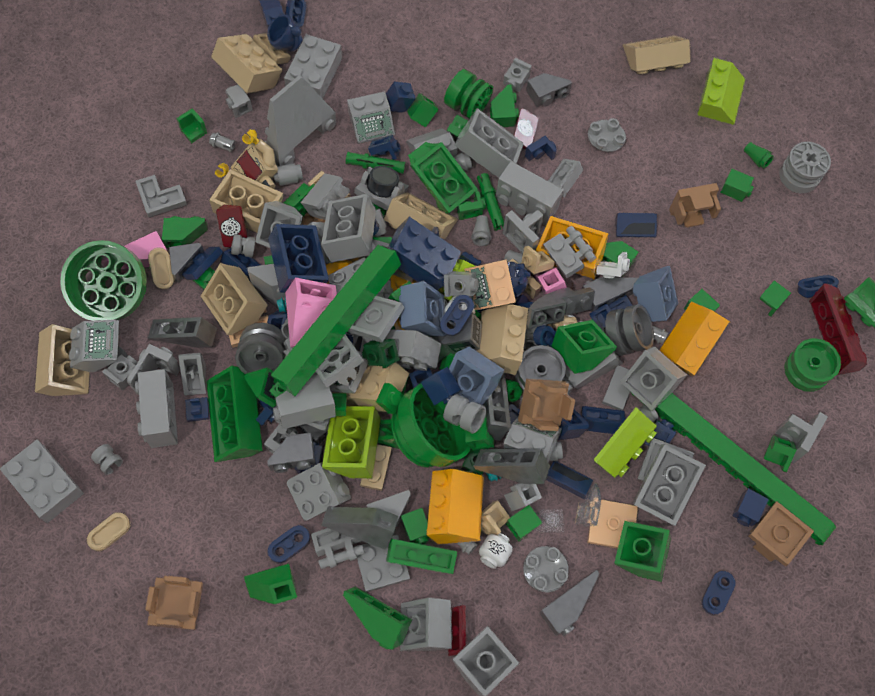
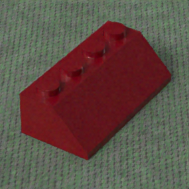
(837, 328)

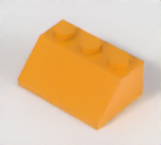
(593, 237)
(693, 337)
(455, 506)

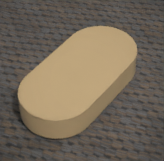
(160, 267)
(108, 531)

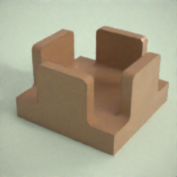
(690, 202)
(545, 404)
(779, 534)
(174, 602)

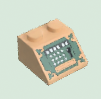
(494, 285)

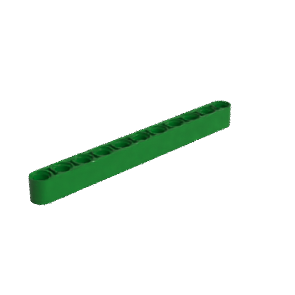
(742, 465)

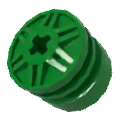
(467, 93)

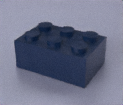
(423, 253)
(297, 254)

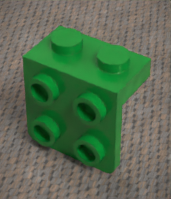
(863, 301)

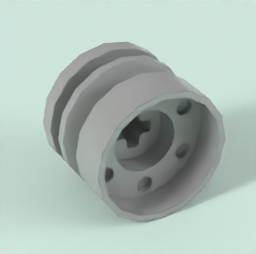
(805, 167)

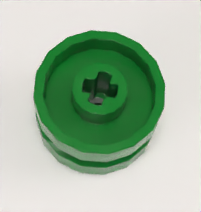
(812, 365)

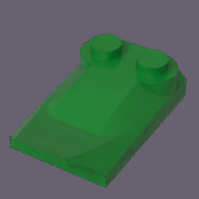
(441, 175)

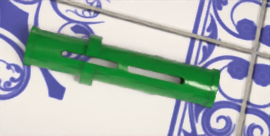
(351, 158)
(489, 193)

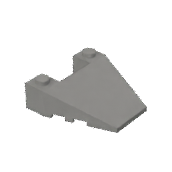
(294, 116)

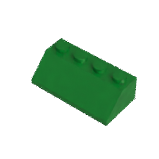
(233, 416)

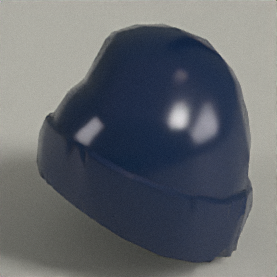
(284, 34)

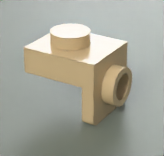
(536, 261)
(493, 518)

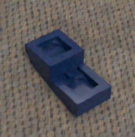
(600, 314)

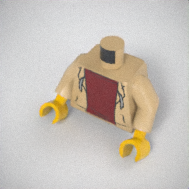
(255, 162)

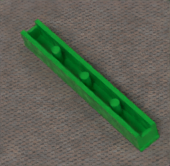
(336, 320)

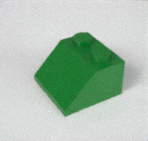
(582, 345)
(643, 550)

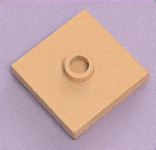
(611, 523)

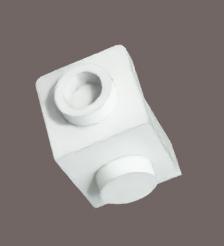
(612, 269)

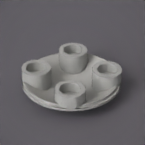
(606, 135)
(545, 569)

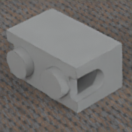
(325, 190)

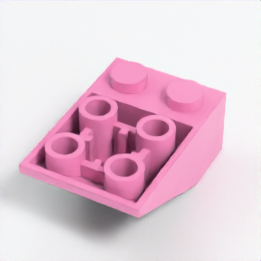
(305, 304)

